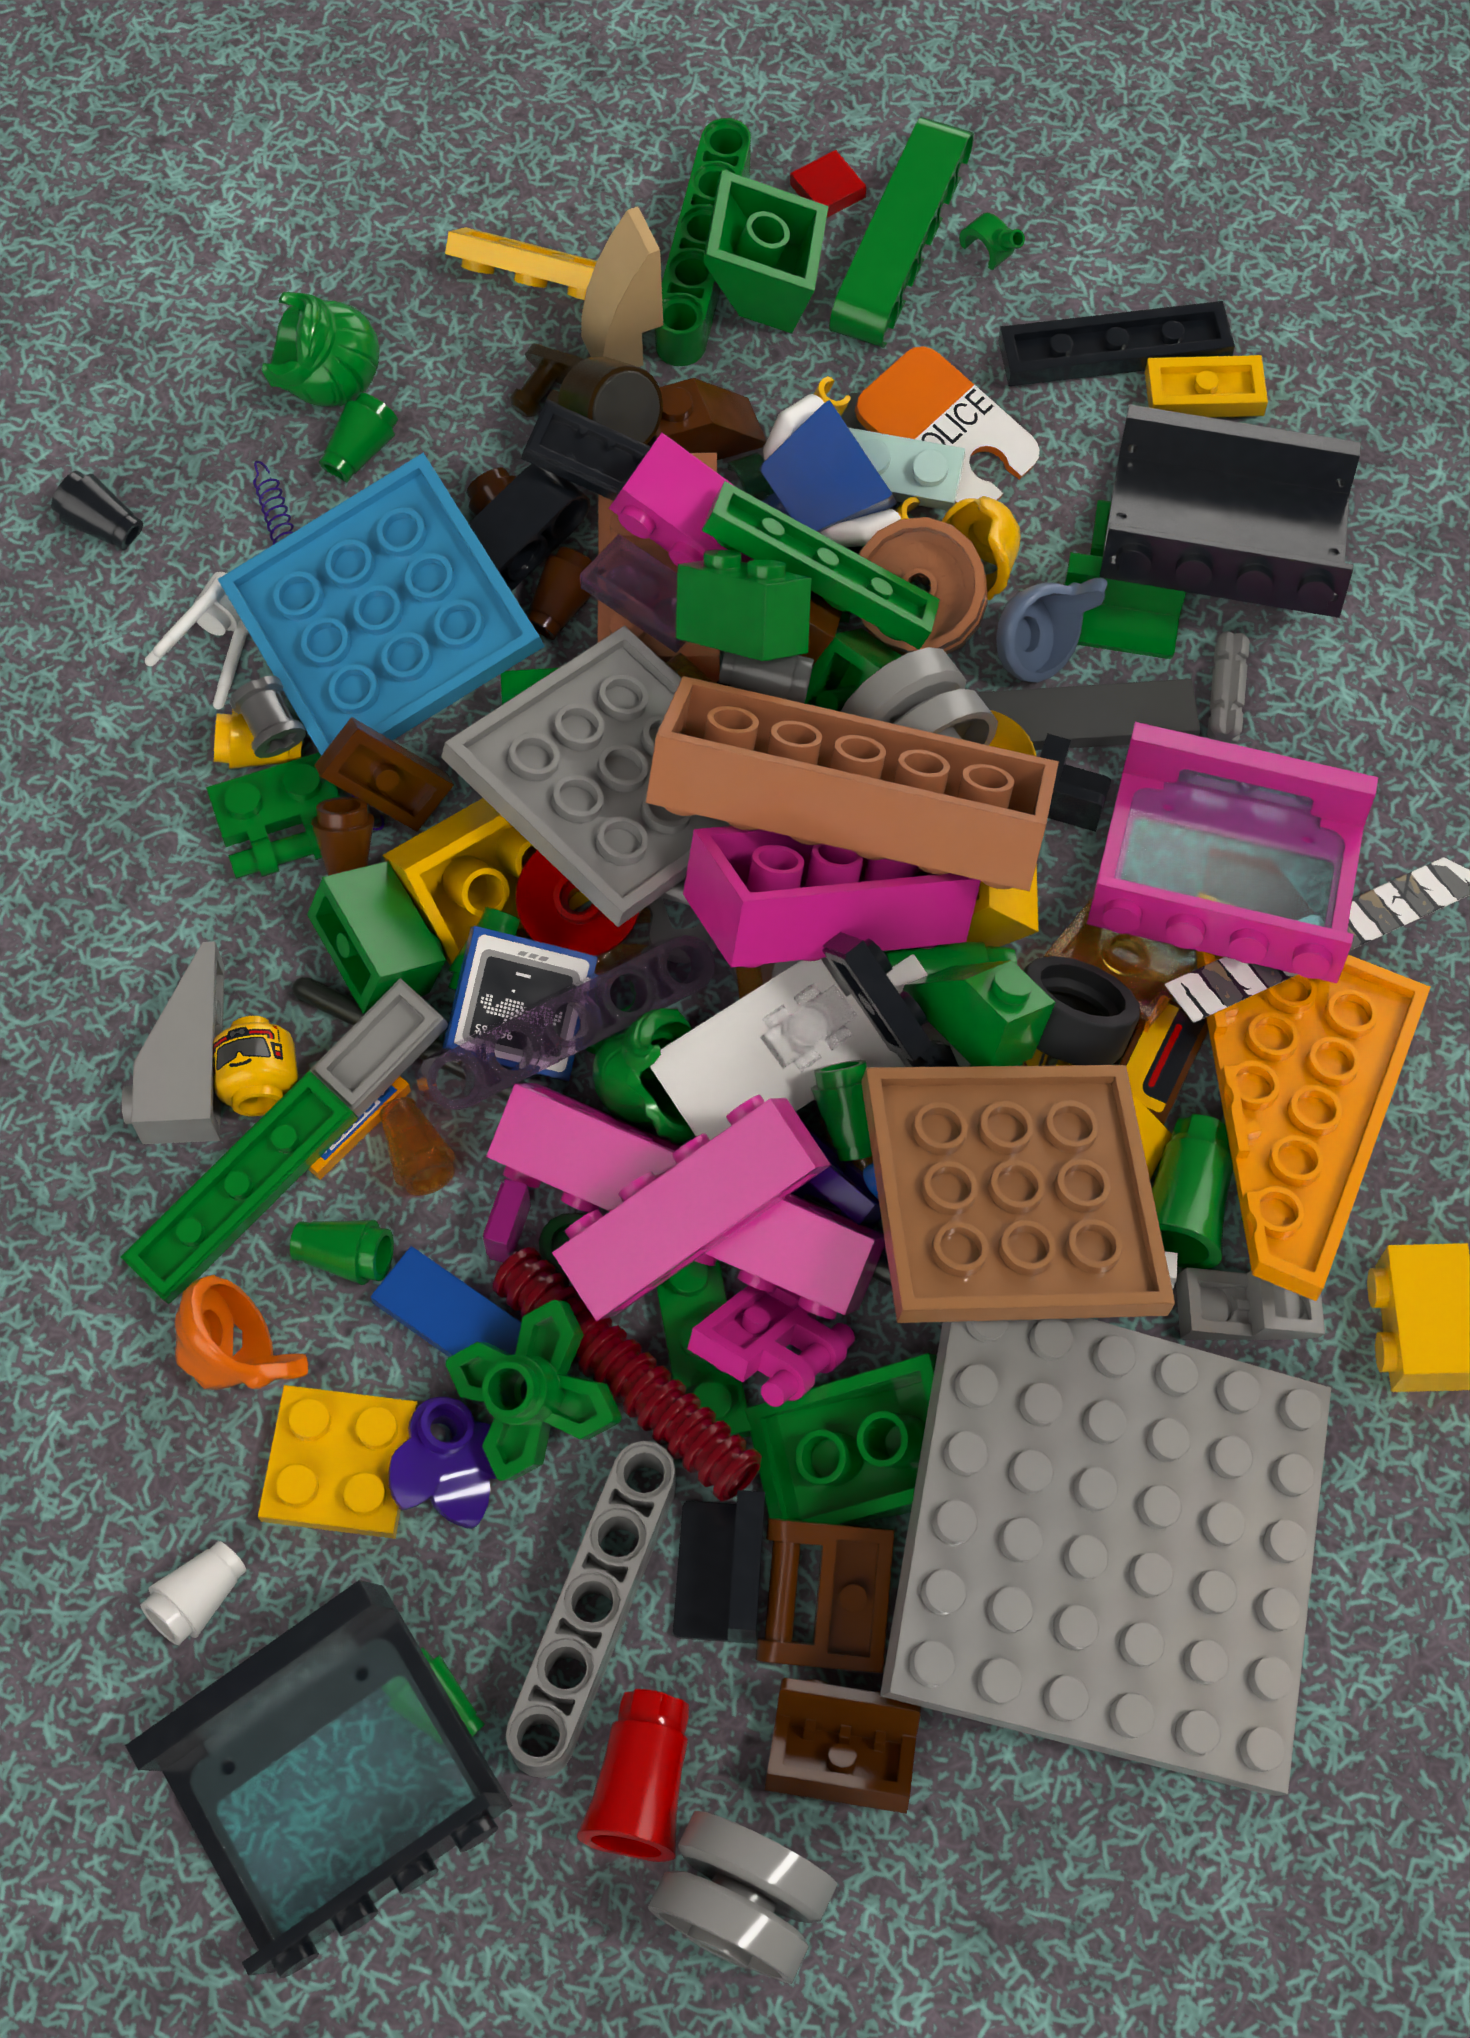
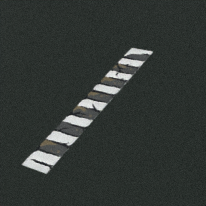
(1370, 917)

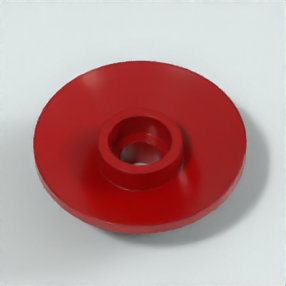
(547, 917)

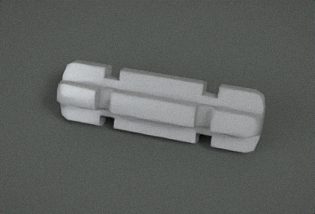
(1228, 687)

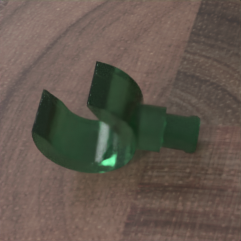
(750, 475)

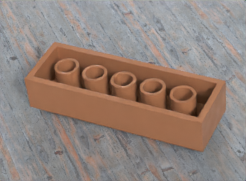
(852, 783)

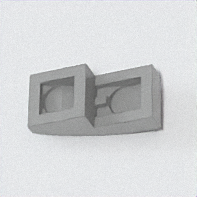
(1243, 1308)

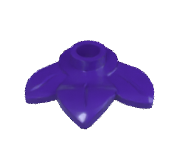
(447, 1473)

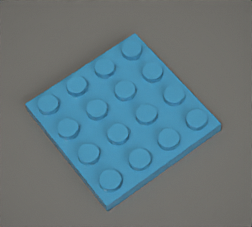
(381, 609)

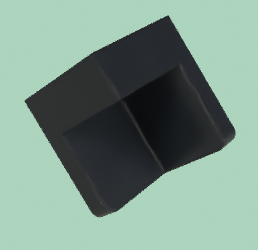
(1077, 793)

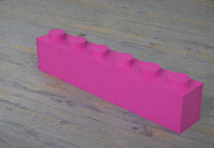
(597, 1155)

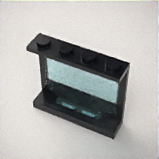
(324, 1776)

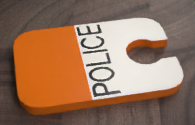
(936, 403)

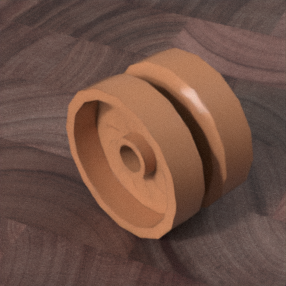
(940, 556)

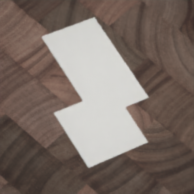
(728, 1062)

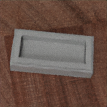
(379, 1047)

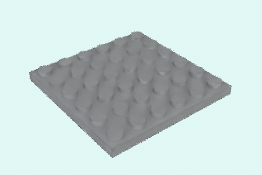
(1113, 1546)

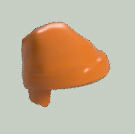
(206, 1339)

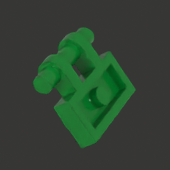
(266, 804)

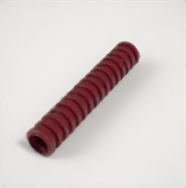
(636, 1380)

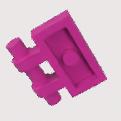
(753, 1336)

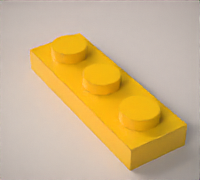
(530, 262)

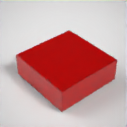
(829, 182)

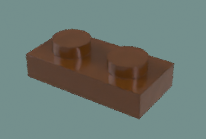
(384, 774)

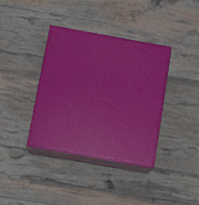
(506, 1220)

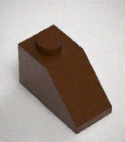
(708, 419)

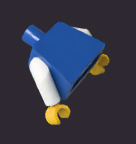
(825, 474)

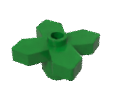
(533, 1390)

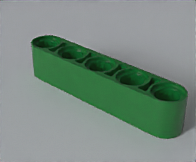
(898, 231)
(687, 285)

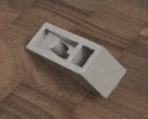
(174, 1069)

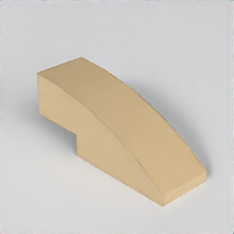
(624, 293)

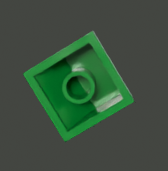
(764, 249)

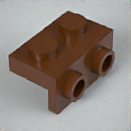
(843, 1745)

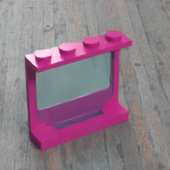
(1233, 852)

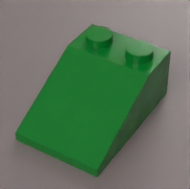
(846, 1446)

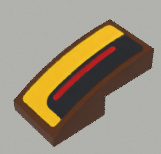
(1162, 1059)

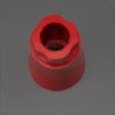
(640, 1779)

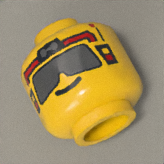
(253, 1065)

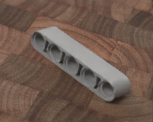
(586, 1641)

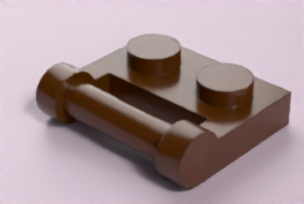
(848, 1601)

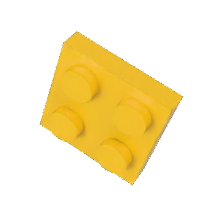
(334, 1461)

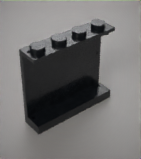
(1231, 511)

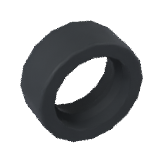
(1091, 1011)

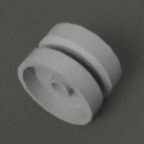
(925, 694)
(737, 1908)

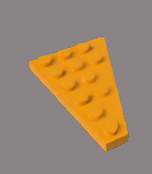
(1303, 1103)

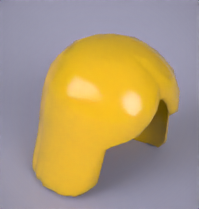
(993, 534)

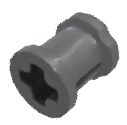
(267, 716)

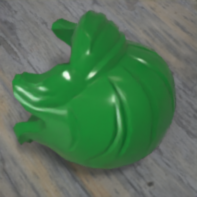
(322, 351)
(628, 1083)

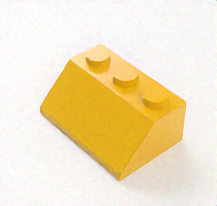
(462, 869)

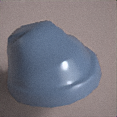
(1044, 626)

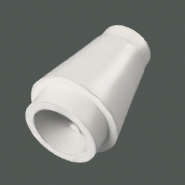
(192, 1593)

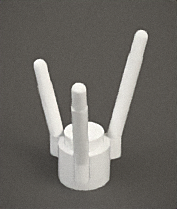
(215, 615)

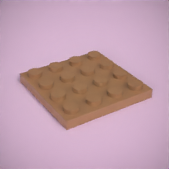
(1014, 1193)

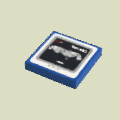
(506, 975)

